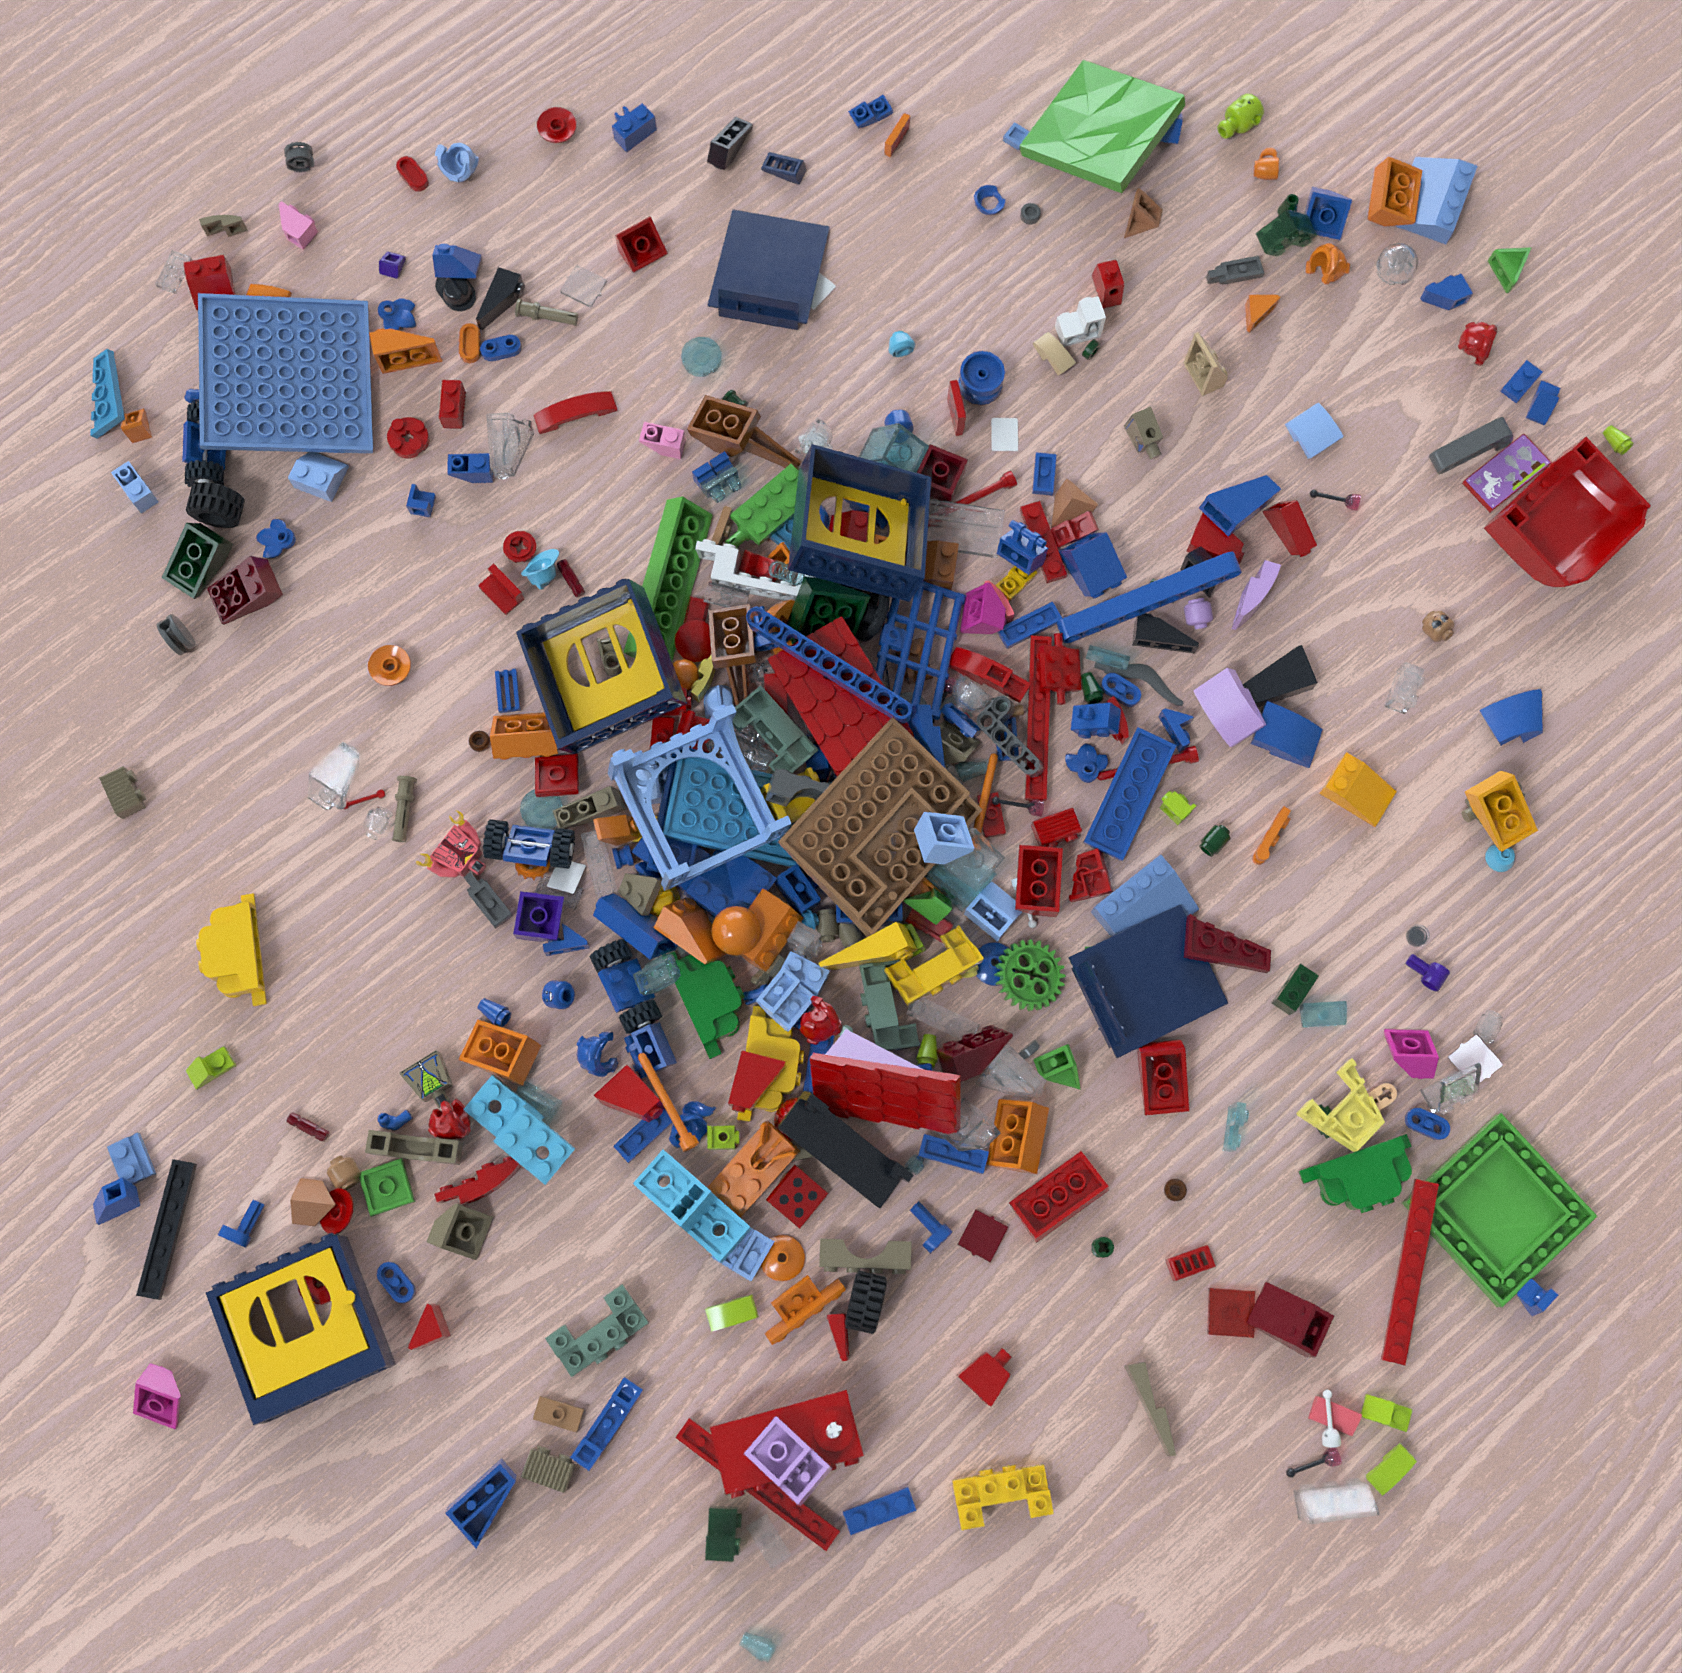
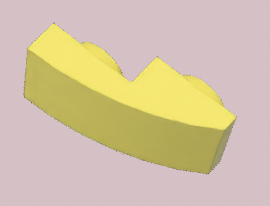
(706, 673)

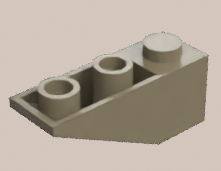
(596, 805)

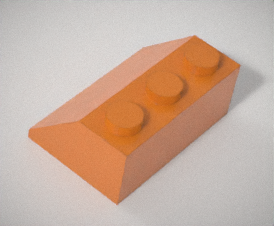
(1394, 193)
(521, 736)
(776, 923)
(1020, 1136)

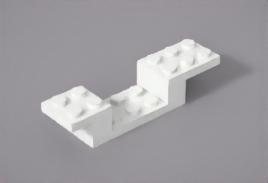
(726, 570)

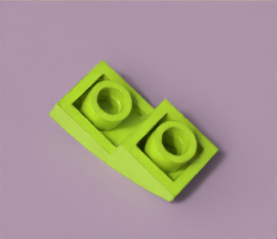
(731, 1312)
(1391, 1469)

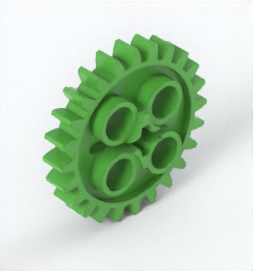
(1034, 956)

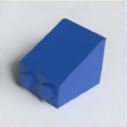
(1093, 564)

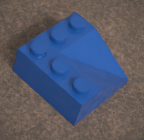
(729, 885)

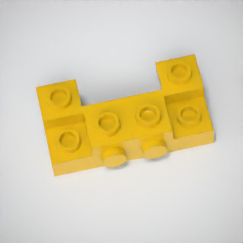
(937, 972)
(1001, 1487)

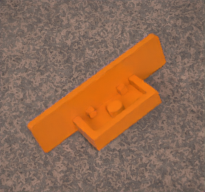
(799, 1304)

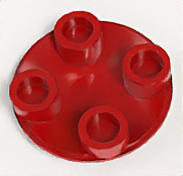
(694, 641)

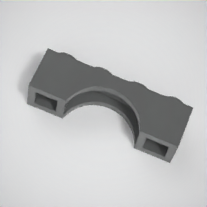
(788, 786)

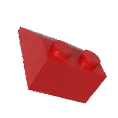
(1163, 1077)

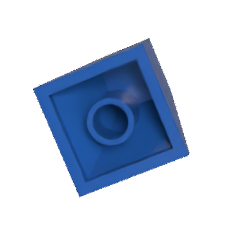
(1327, 212)
(455, 262)

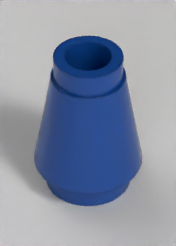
(495, 1012)

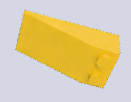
(883, 946)

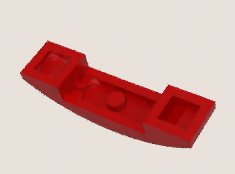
(573, 409)

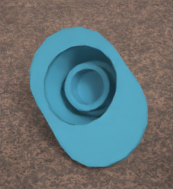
(542, 568)

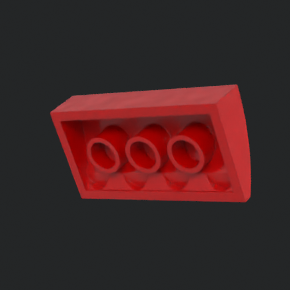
(1059, 1196)

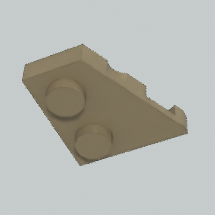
(640, 891)

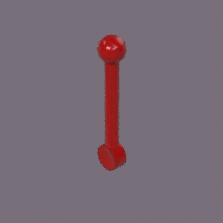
(380, 794)

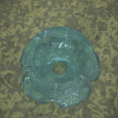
(915, 1164)

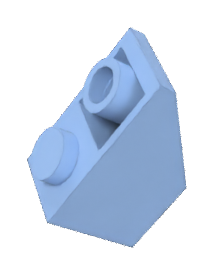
(134, 487)

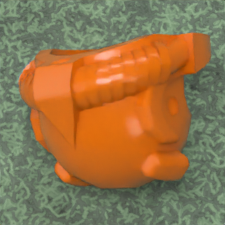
(1330, 260)

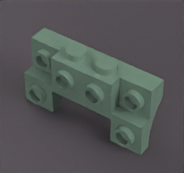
(775, 728)
(882, 1011)
(603, 1337)

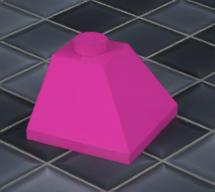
(982, 611)
(1413, 1052)
(157, 1396)

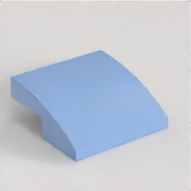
(1314, 430)
(785, 999)
(748, 1254)

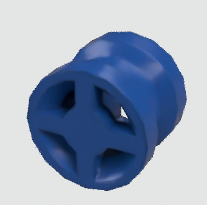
(623, 856)

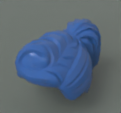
(693, 1120)

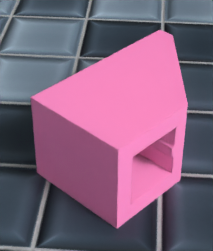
(296, 227)
(663, 439)

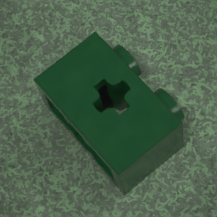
(1295, 989)

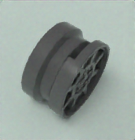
(299, 158)

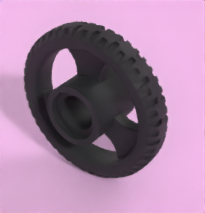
(873, 617)

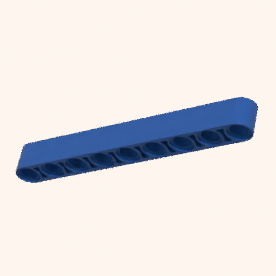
(1149, 597)
(821, 657)

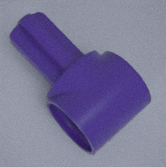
(1432, 975)

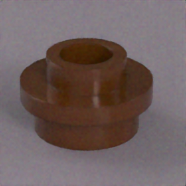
(479, 735)
(1181, 1186)

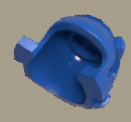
(590, 1052)

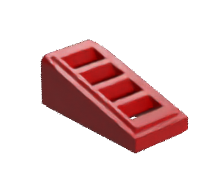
(1173, 1269)
(840, 1334)

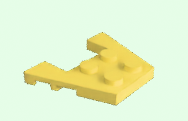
(1353, 1118)

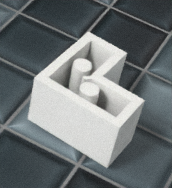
(1083, 324)

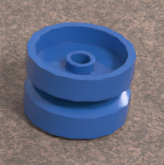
(981, 377)

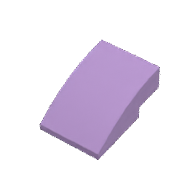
(1255, 592)
(1230, 707)
(788, 1461)

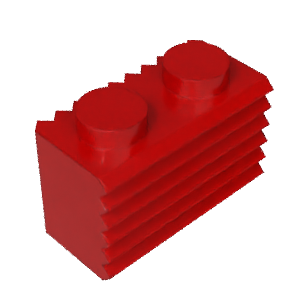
(452, 404)
(1057, 828)

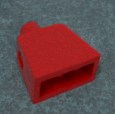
(1108, 278)
(986, 1375)

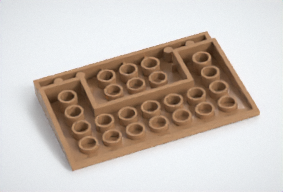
(862, 827)

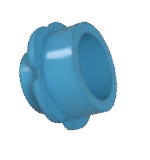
(810, 919)

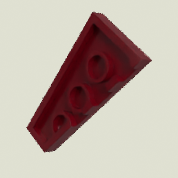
(1215, 946)

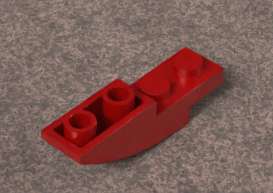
(989, 672)
(489, 1180)

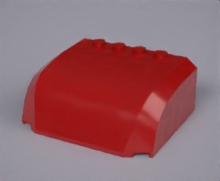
(1570, 518)

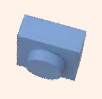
(1015, 135)

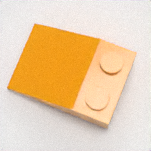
(1358, 789)
(1502, 809)

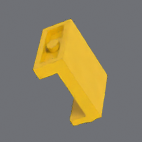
(796, 807)

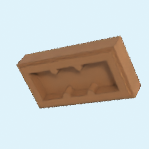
(723, 527)
(558, 1414)

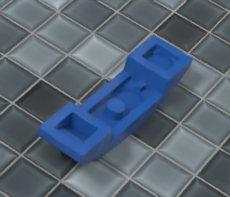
(606, 1424)

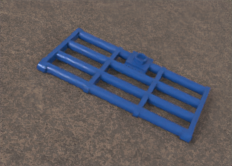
(901, 640)

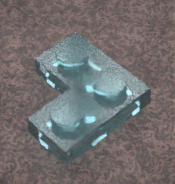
(1236, 1117)

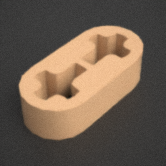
(1384, 1101)

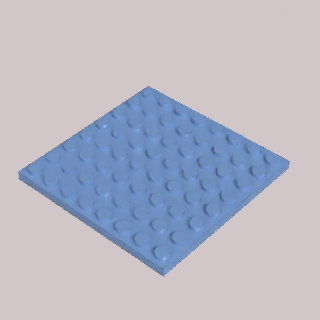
(284, 374)

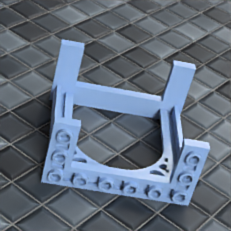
(721, 731)

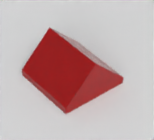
(640, 244)
(430, 1328)

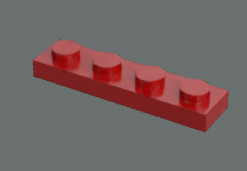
(1036, 521)

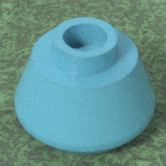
(900, 344)
(1498, 861)

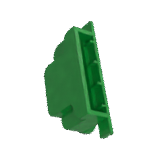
(709, 1000)
(1363, 1176)

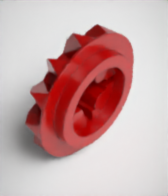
(514, 539)

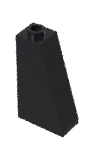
(1283, 678)

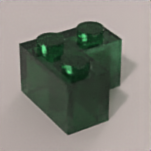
(1286, 230)
(722, 1534)

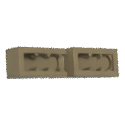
(1158, 1416)

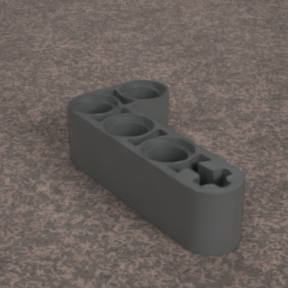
(1491, 435)
(1011, 741)

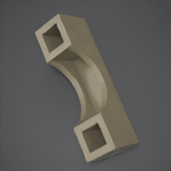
(413, 1147)
(836, 1255)

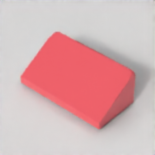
(1342, 1417)

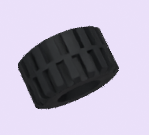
(215, 505)
(866, 1302)

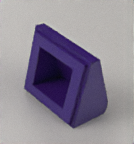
(391, 264)

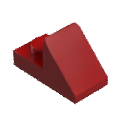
(757, 565)

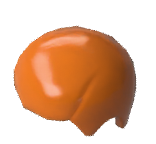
(686, 672)

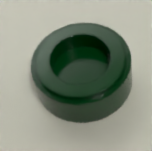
(1091, 349)

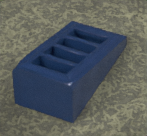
(795, 173)

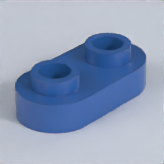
(501, 349)
(1121, 689)
(1426, 1123)
(396, 1283)

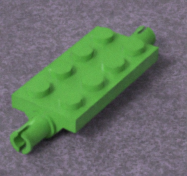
(766, 509)

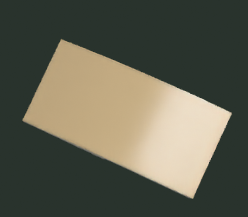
(1051, 349)

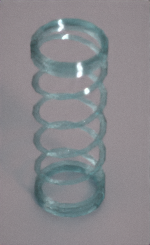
(789, 580)

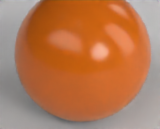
(736, 930)

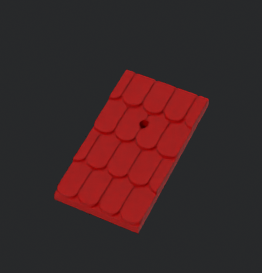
(832, 714)
(880, 1086)

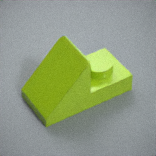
(209, 1068)
(1386, 1412)

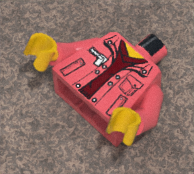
(456, 852)

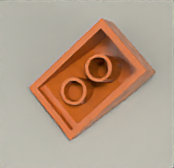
(402, 350)
(689, 928)
(500, 1052)

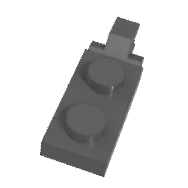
(1236, 271)
(487, 901)

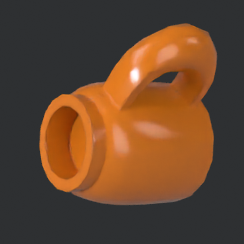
(1267, 167)

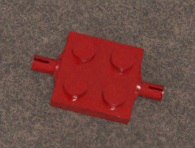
(1060, 668)

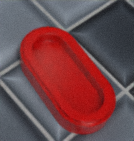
(412, 173)

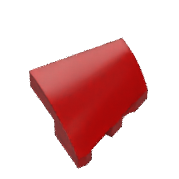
(1090, 877)

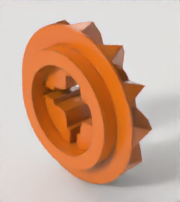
(539, 871)

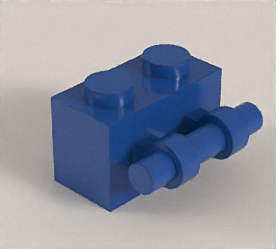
(1022, 548)
(654, 1044)

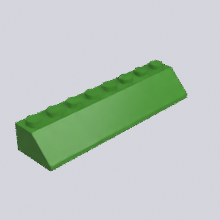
(673, 567)

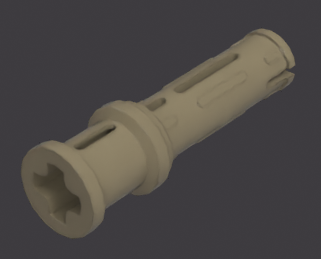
(537, 311)
(404, 799)

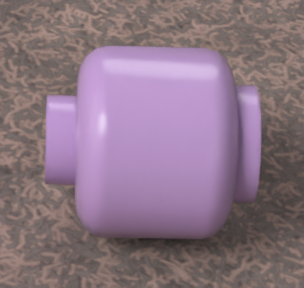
(1198, 613)

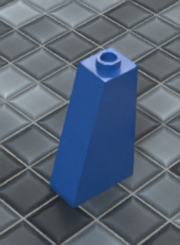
(1239, 503)
(632, 926)

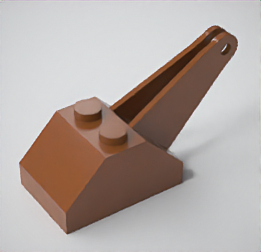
(729, 429)
(732, 643)

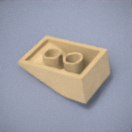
(1204, 366)

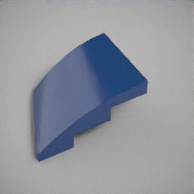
(1515, 717)

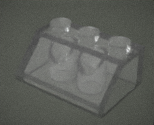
(1335, 1501)

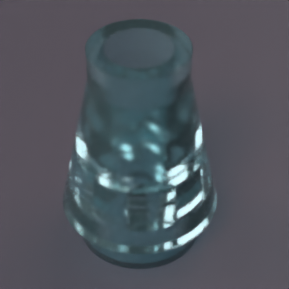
(970, 770)
(758, 1646)

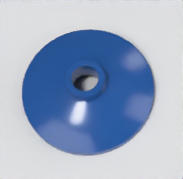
(986, 969)

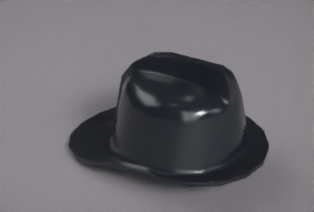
(456, 293)

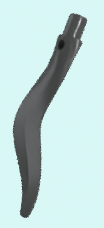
(1145, 673)

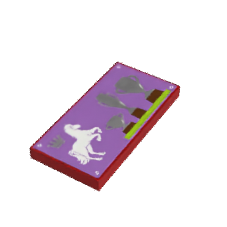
(1506, 473)

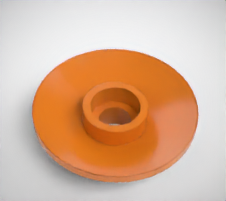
(383, 658)
(791, 1267)

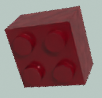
(945, 472)

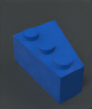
(481, 1501)

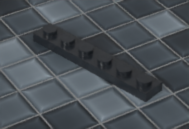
(166, 1229)

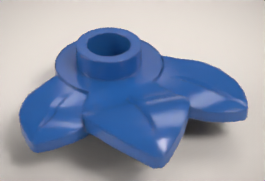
(400, 314)
(274, 539)
(1086, 760)

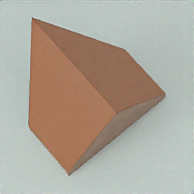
(1144, 214)
(1070, 503)
(310, 1202)

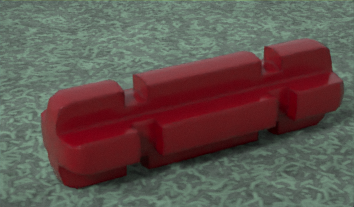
(570, 578)
(307, 1126)

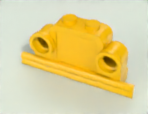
(233, 951)
(773, 1041)

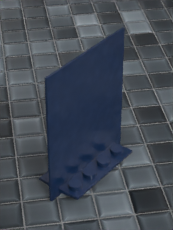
(768, 269)
(1144, 984)

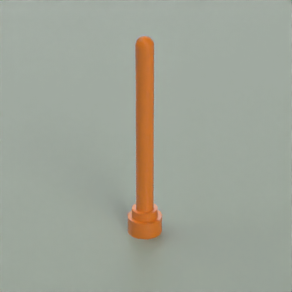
(986, 791)
(687, 1140)

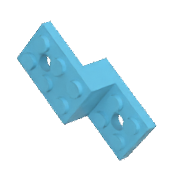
(519, 1129)
(692, 1206)

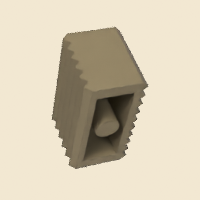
(123, 792)
(549, 1469)

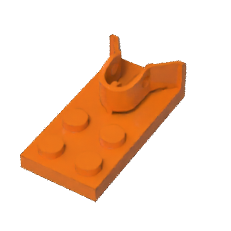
(753, 1169)

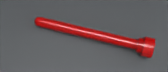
(1006, 481)
(1188, 755)

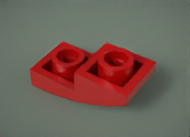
(1123, 733)

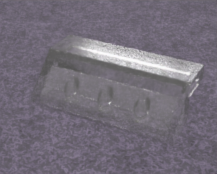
(971, 526)

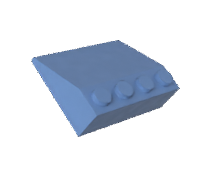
(1440, 196)
(1144, 897)

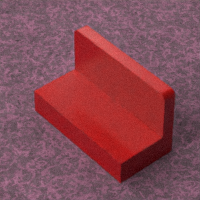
(501, 590)

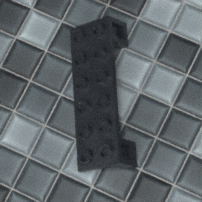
(842, 1149)

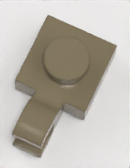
(771, 972)

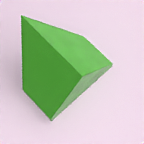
(1508, 265)
(931, 905)
(1059, 1067)

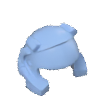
(456, 162)

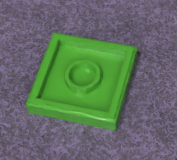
(386, 1187)

